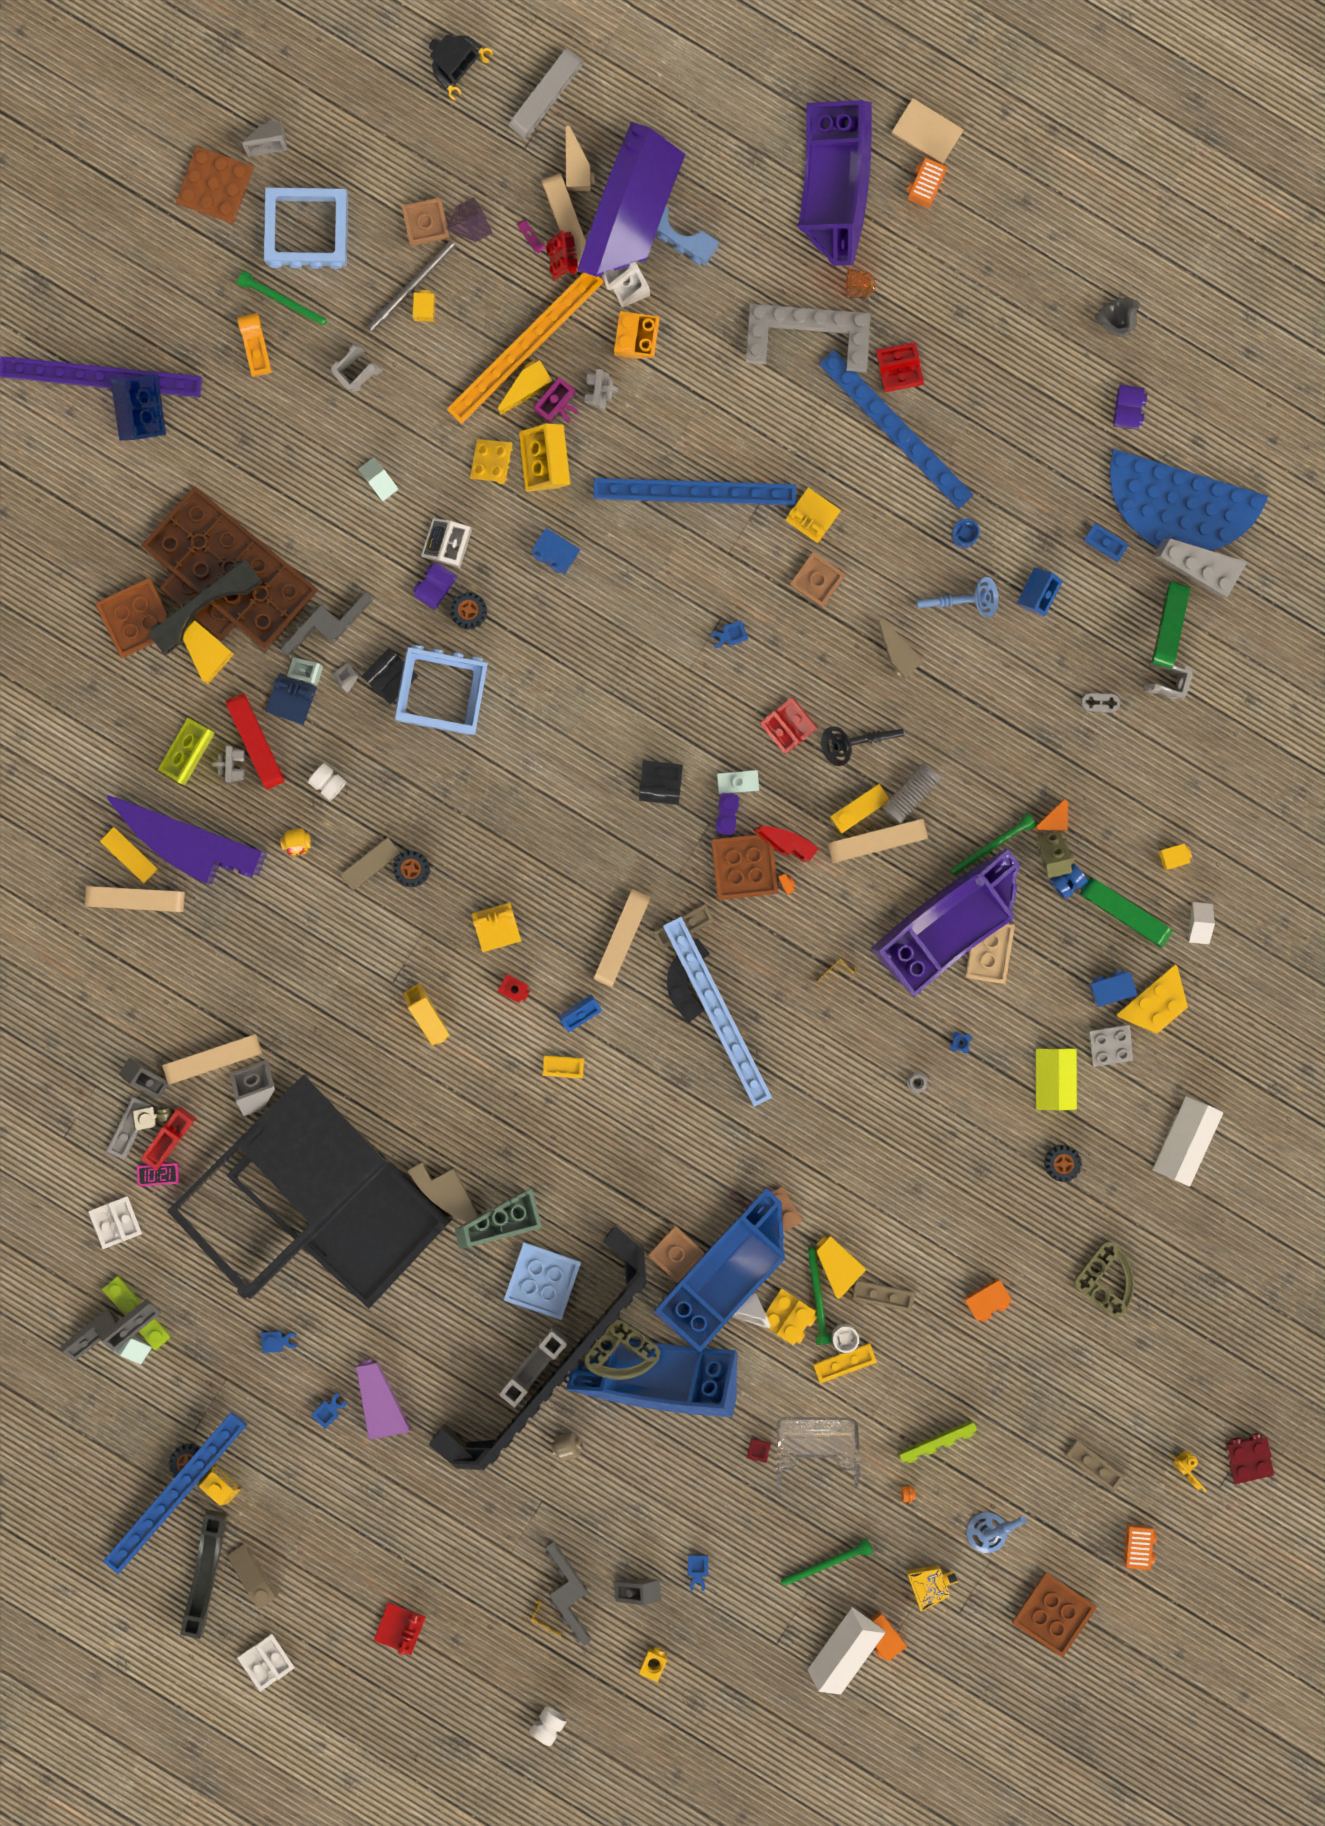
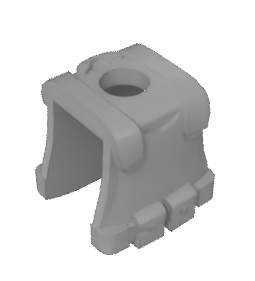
(338, 367)
(1182, 684)

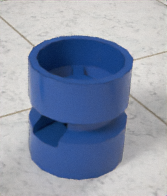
(965, 533)
(1065, 888)

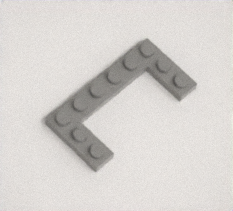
(767, 316)

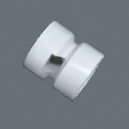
(327, 782)
(845, 1338)
(549, 1724)

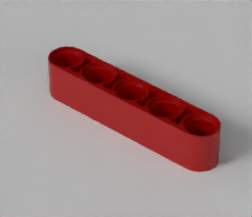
(255, 741)

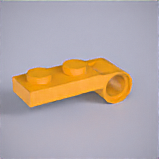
(254, 344)

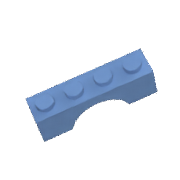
(698, 247)

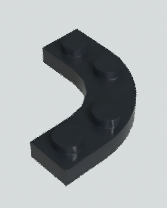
(678, 987)

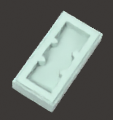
(738, 782)

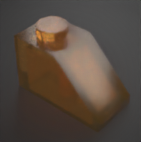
(859, 284)

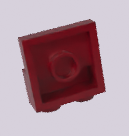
(1249, 1458)

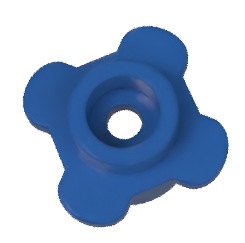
(964, 1047)

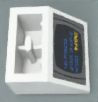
(446, 542)

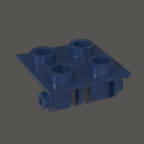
(291, 699)

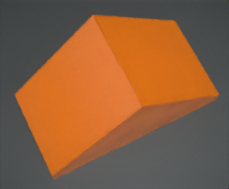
(1056, 819)

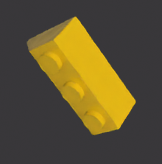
(544, 457)

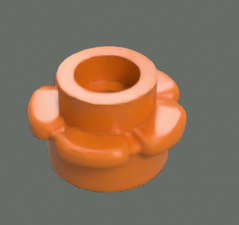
(907, 1493)

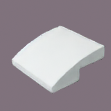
(114, 1222)
(265, 1662)

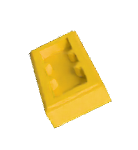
(563, 1066)

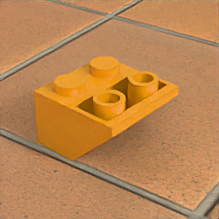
(636, 335)

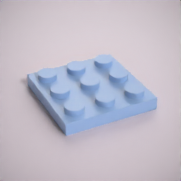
(542, 1280)

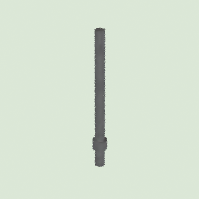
(384, 314)

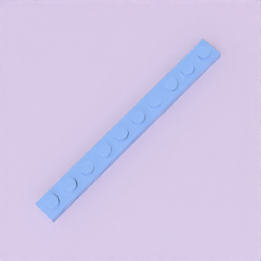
(717, 1011)

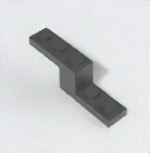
(326, 623)
(110, 1330)
(567, 1593)

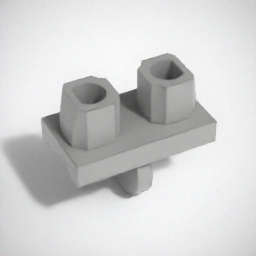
(603, 389)
(230, 773)

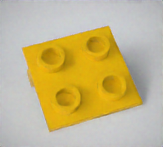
(491, 461)
(812, 515)
(496, 927)
(1185, 1464)

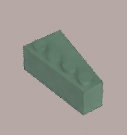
(506, 1219)

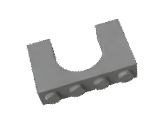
(533, 1365)

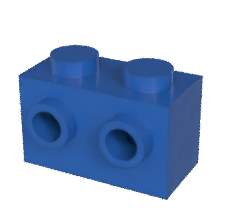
(555, 551)
(1037, 591)
(1112, 988)

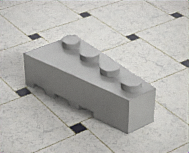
(1206, 568)

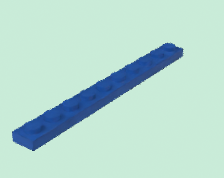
(896, 430)
(694, 491)
(175, 1492)

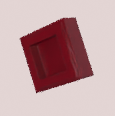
(758, 1450)

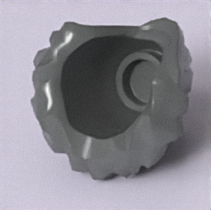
(1118, 316)

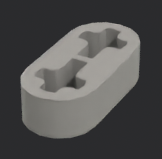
(1100, 698)

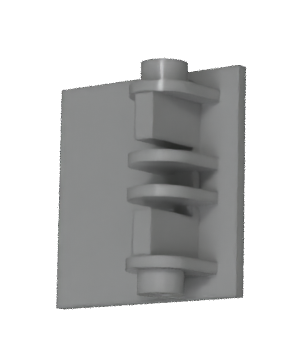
(1111, 1045)

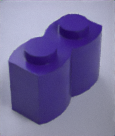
(1129, 407)
(434, 586)
(727, 808)

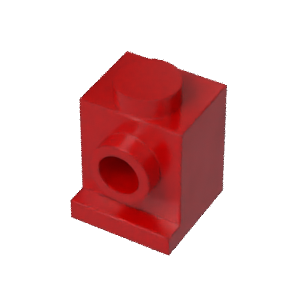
(507, 984)

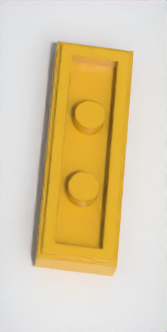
(129, 855)
(844, 1363)

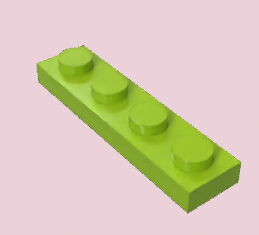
(126, 1301)
(946, 1438)

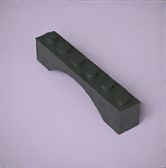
(171, 632)
(204, 1576)

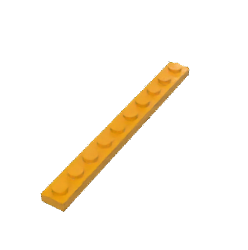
(523, 347)

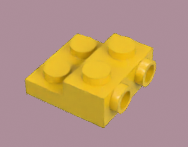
(789, 1317)

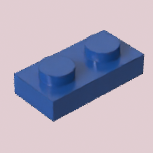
(1106, 542)
(580, 1013)

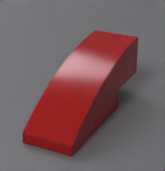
(787, 842)
(168, 1138)

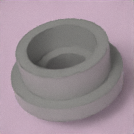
(923, 1085)

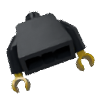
(453, 58)

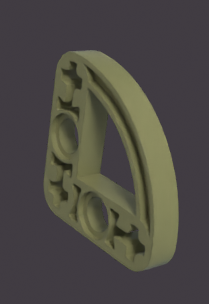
(1094, 1285)
(616, 1340)

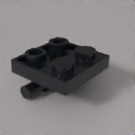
(386, 675)
(660, 782)

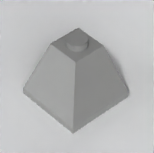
(266, 139)
(252, 1086)

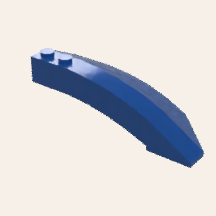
(726, 1274)
(677, 1383)

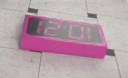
(166, 1174)

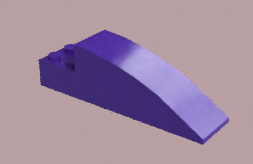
(189, 847)

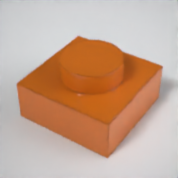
(787, 883)

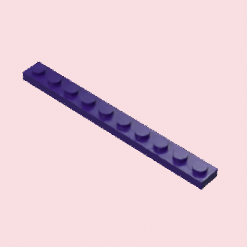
(93, 375)

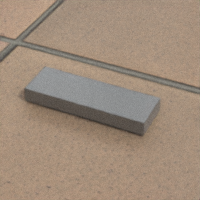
(125, 1133)

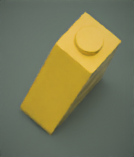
(206, 651)
(426, 1014)
(838, 1265)

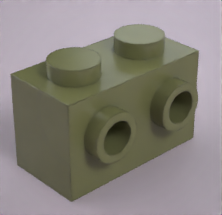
(1054, 854)

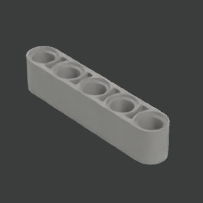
(546, 93)

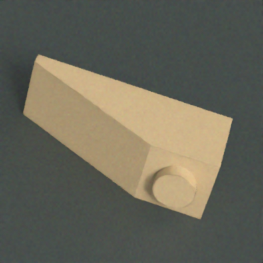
(577, 166)

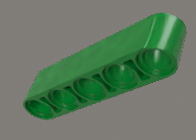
(1171, 625)
(1126, 912)

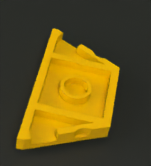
(1157, 1003)

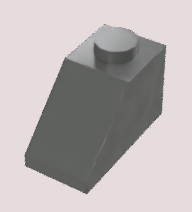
(143, 1078)
(637, 1591)

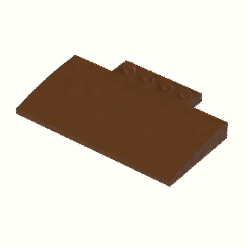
(203, 542)

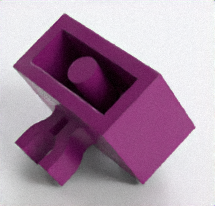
(555, 401)

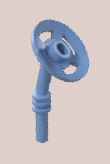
(979, 597)
(990, 1531)

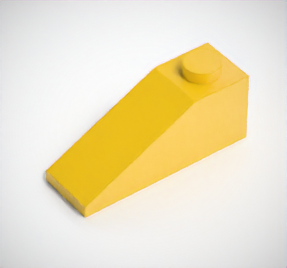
(528, 384)
(859, 809)

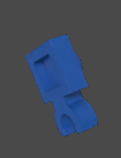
(733, 634)
(274, 1341)
(327, 1412)
(697, 1568)

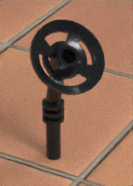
(846, 743)

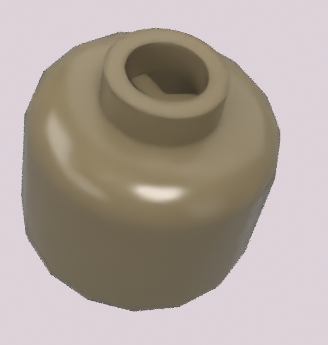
(567, 1446)

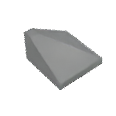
(346, 677)

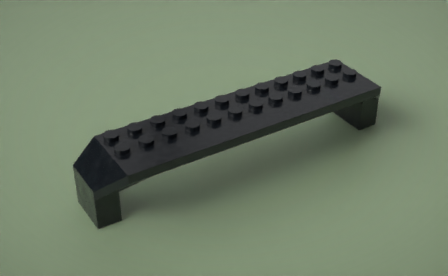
(479, 1454)

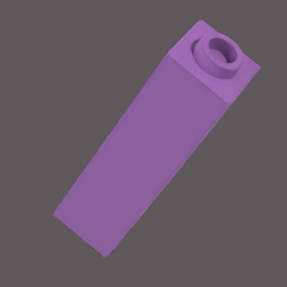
(380, 1405)

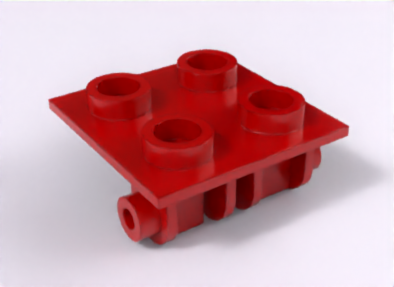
(560, 259)
(399, 1629)

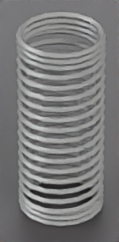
(929, 774)

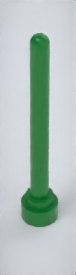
(246, 280)
(1026, 822)
(823, 1336)
(862, 1548)

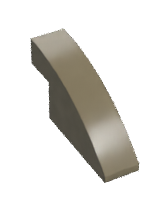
(445, 1191)

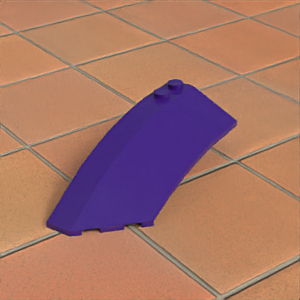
(836, 177)
(632, 202)
(950, 923)

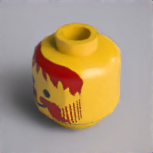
(296, 842)

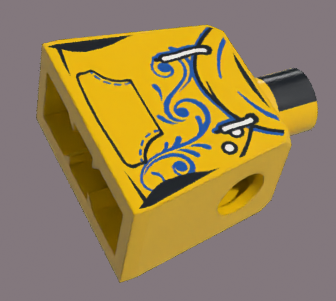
(219, 1486)
(930, 1585)

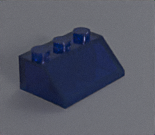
(138, 407)

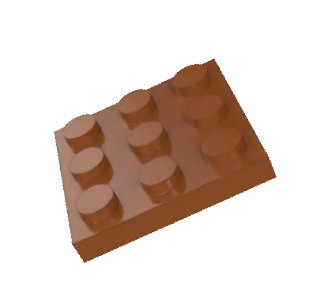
(214, 185)
(131, 615)
(744, 867)
(1054, 1614)

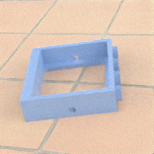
(315, 260)
(479, 672)

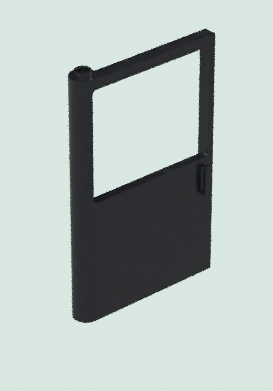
(309, 1158)
(372, 1234)

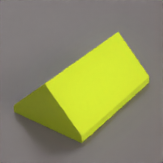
(186, 751)
(1056, 1079)

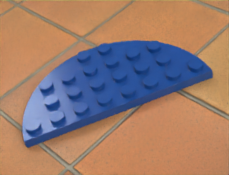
(1180, 505)

